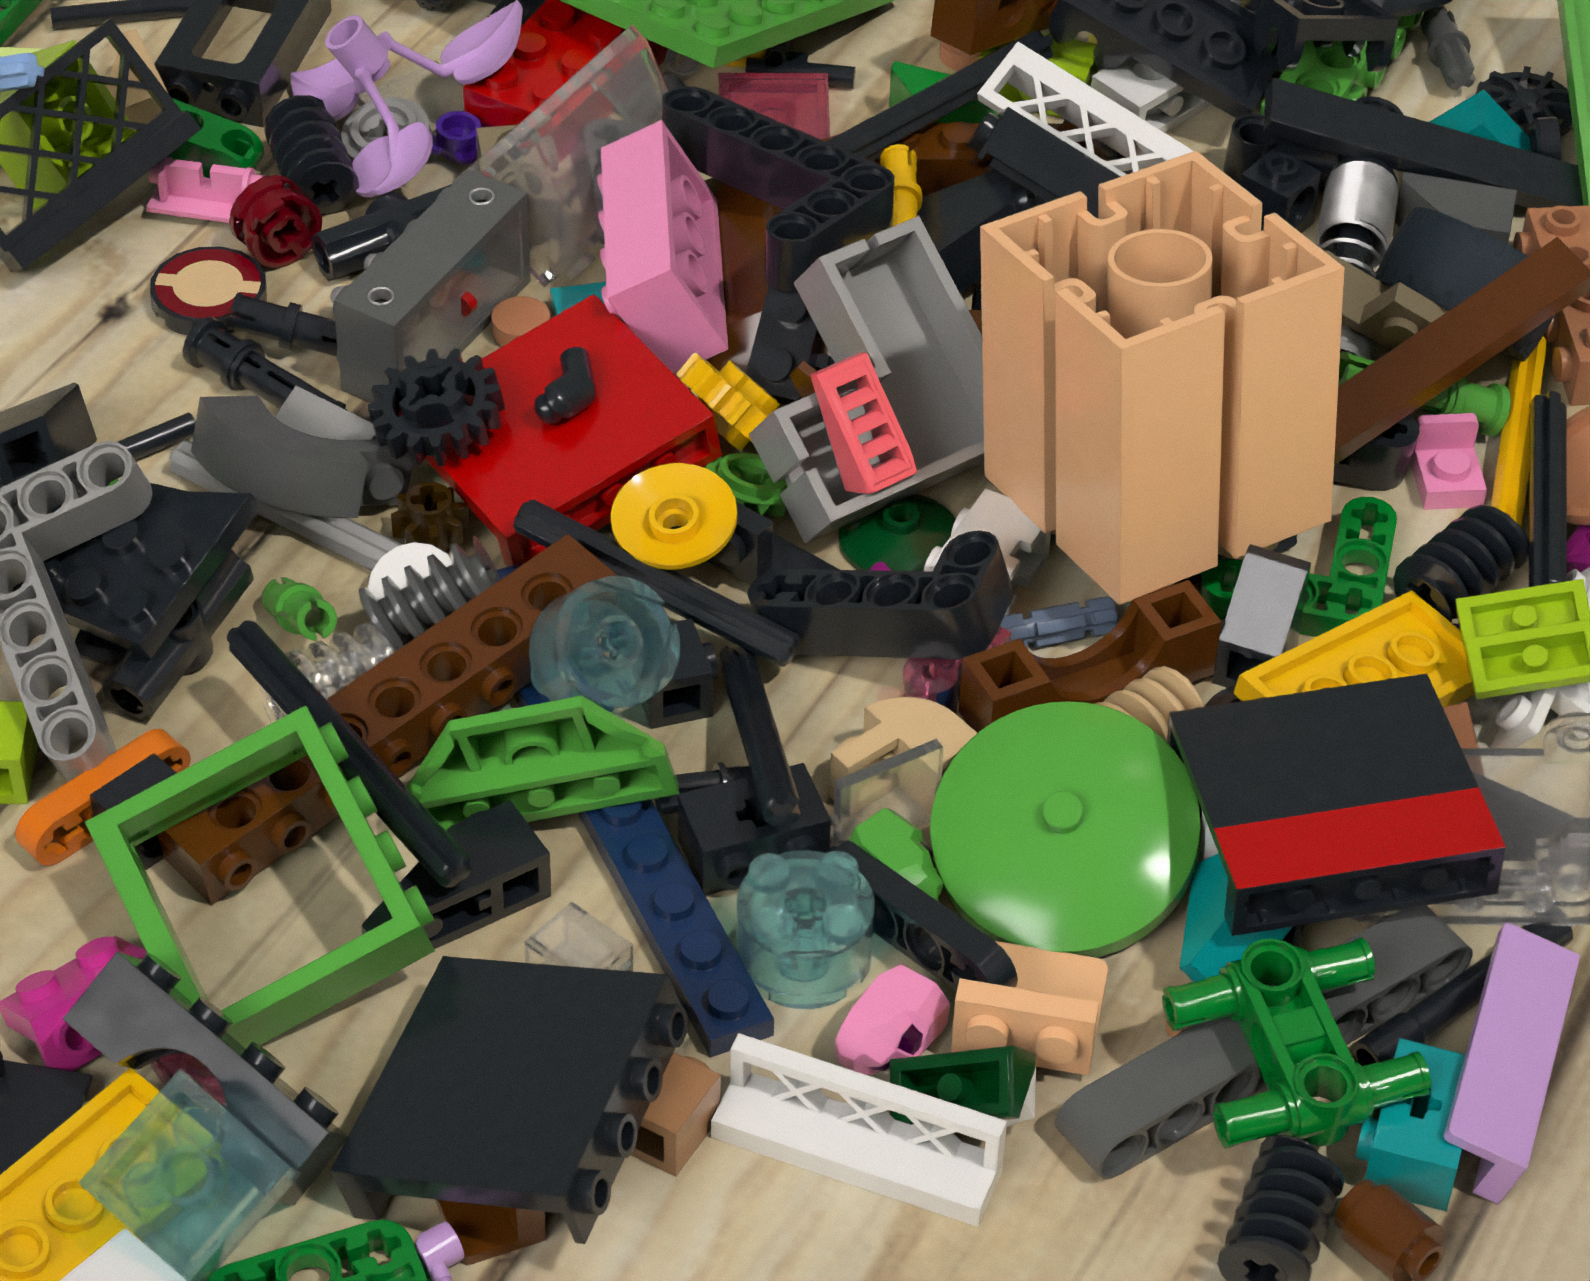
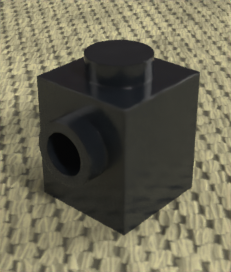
(691, 688)

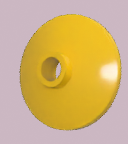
(669, 498)

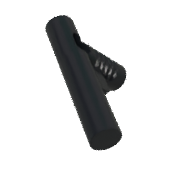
(781, 60)

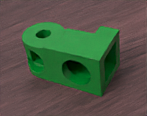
(219, 142)

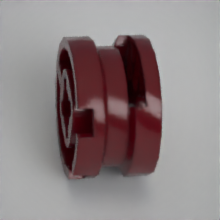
(275, 221)

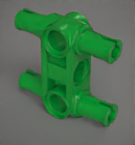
(1295, 1042)

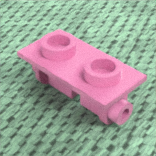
(186, 193)

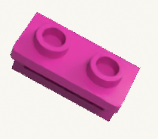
(48, 995)

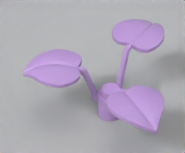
(364, 59)

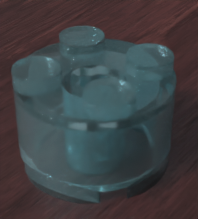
(633, 631)
(805, 926)

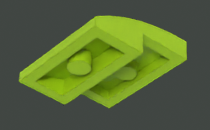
(1526, 638)

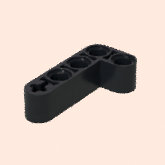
(894, 612)

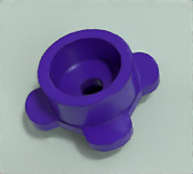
(456, 137)

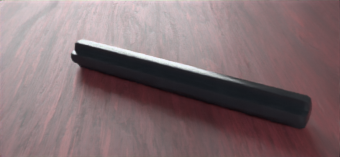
(1548, 490)
(678, 592)
(759, 736)

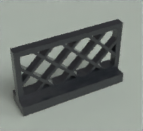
(108, 174)

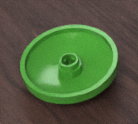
(1066, 829)

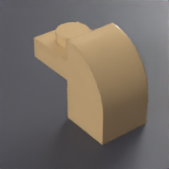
(895, 727)

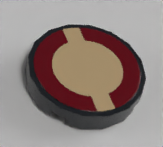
(204, 285)

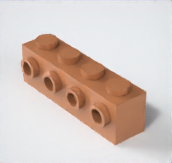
(1570, 327)

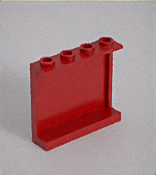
(581, 463)

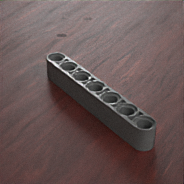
(1178, 1083)

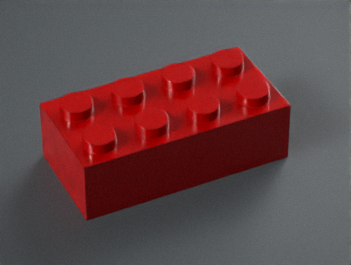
(548, 53)

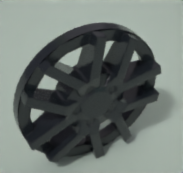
(1526, 102)

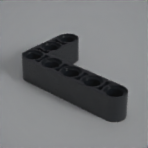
(824, 190)

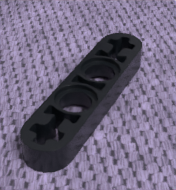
(929, 930)

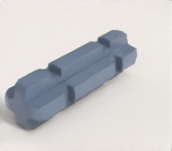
(1063, 622)

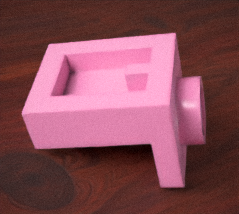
(1447, 462)

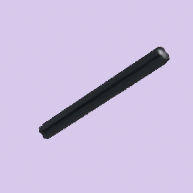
(932, 102)
(393, 800)

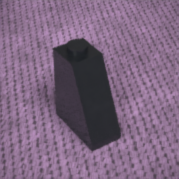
(958, 211)

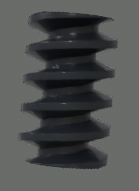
(311, 152)
(1464, 559)
(1281, 1213)

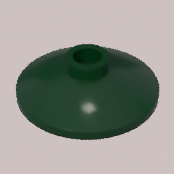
(897, 534)

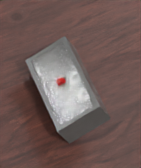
(433, 282)

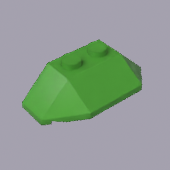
(543, 759)

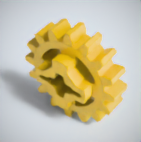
(730, 395)

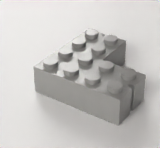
(927, 358)

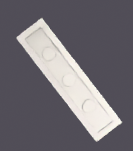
(1082, 106)
(859, 1138)

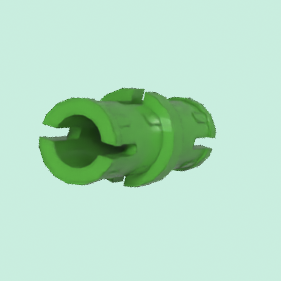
(299, 608)

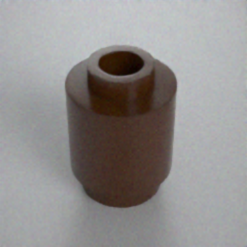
(1390, 1231)

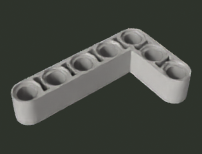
(33, 609)

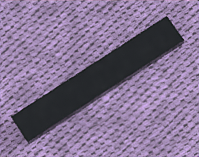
(1416, 145)

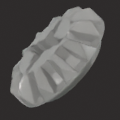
(367, 124)

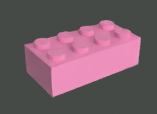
(662, 247)

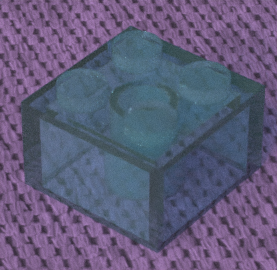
(190, 1178)

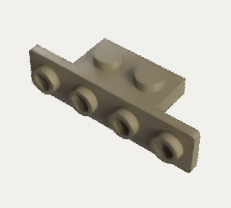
(1397, 313)

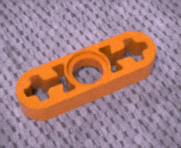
(56, 823)

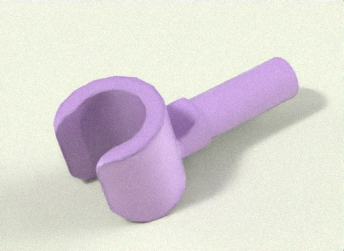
(439, 1250)

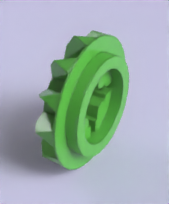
(750, 482)

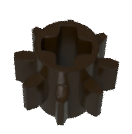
(430, 516)

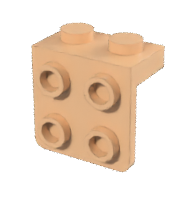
(1048, 1012)

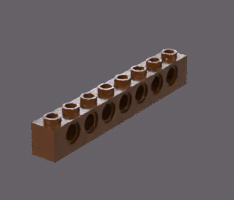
(398, 708)

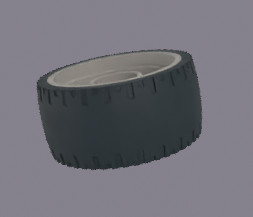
(1450, 263)

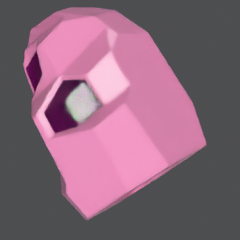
(891, 1021)

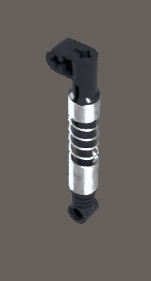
(1359, 228)

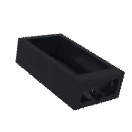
(247, 88)

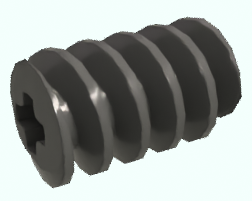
(428, 600)

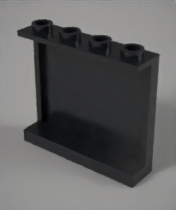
(514, 1090)

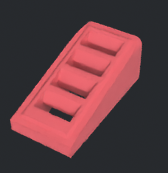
(888, 439)

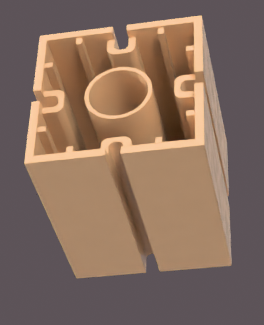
(1160, 374)

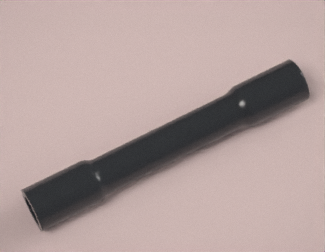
(1441, 1006)

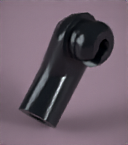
(571, 391)

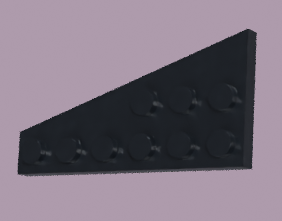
(148, 571)

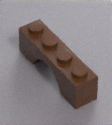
(1157, 630)

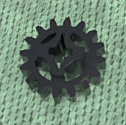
(436, 407)

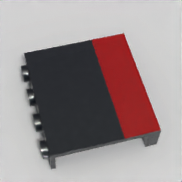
(1338, 803)

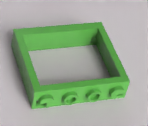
(218, 777)

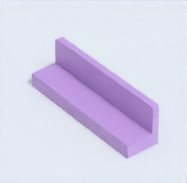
(1511, 1057)

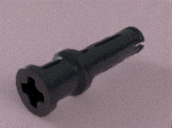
(242, 363)

